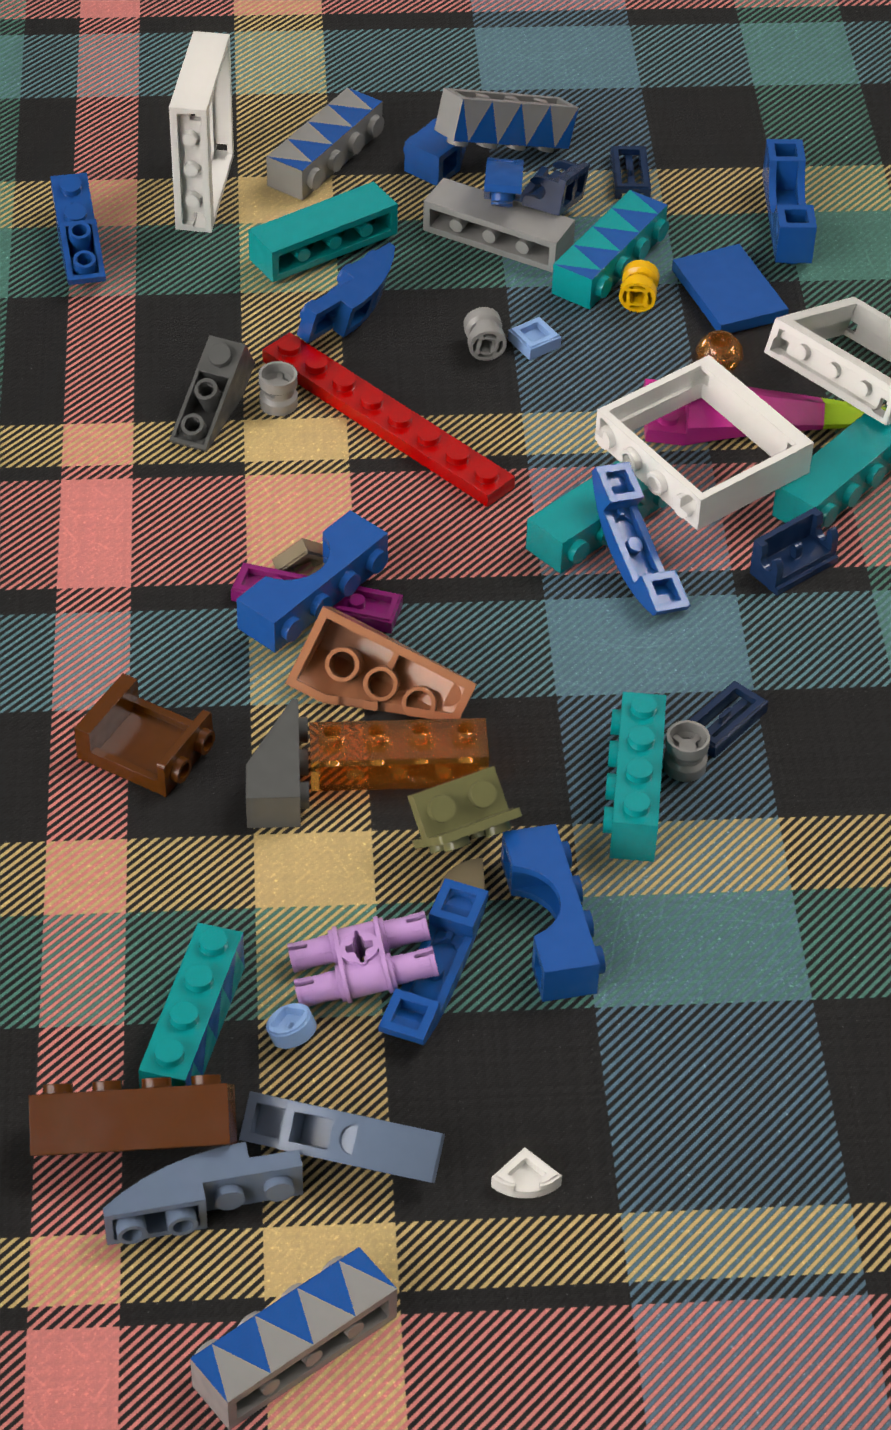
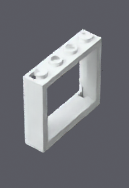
(197, 166)
(802, 345)
(762, 424)

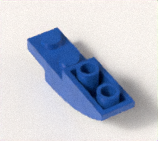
(503, 181)
(77, 229)
(351, 300)

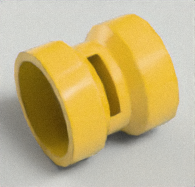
(639, 286)

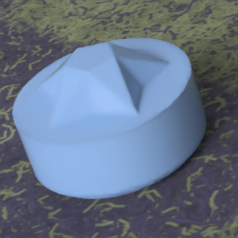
(291, 1025)

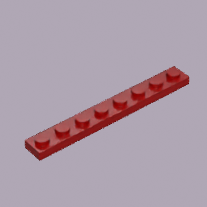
(392, 421)

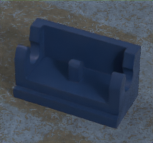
(559, 193)
(794, 552)

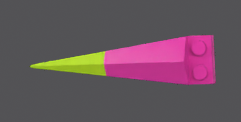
(702, 423)

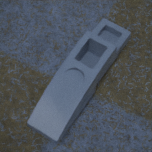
(342, 1137)
(182, 1193)

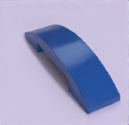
(630, 542)
(453, 928)

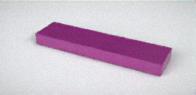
(367, 605)

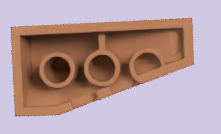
(368, 670)

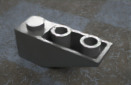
(213, 393)
(274, 774)

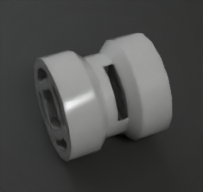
(484, 333)
(278, 395)
(686, 751)

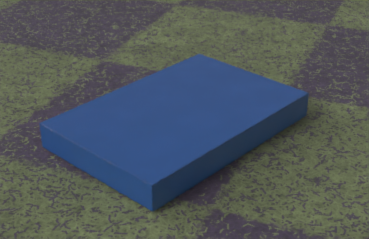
(729, 289)

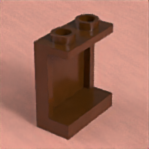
(142, 738)

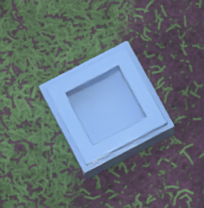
(534, 338)

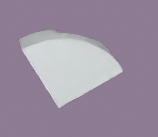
(526, 1177)

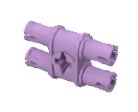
(377, 972)

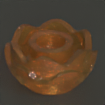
(721, 347)

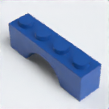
(790, 219)
(281, 609)
(564, 953)

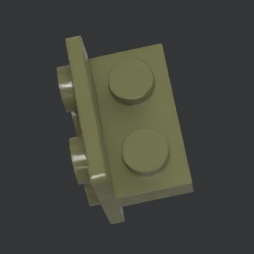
(459, 809)

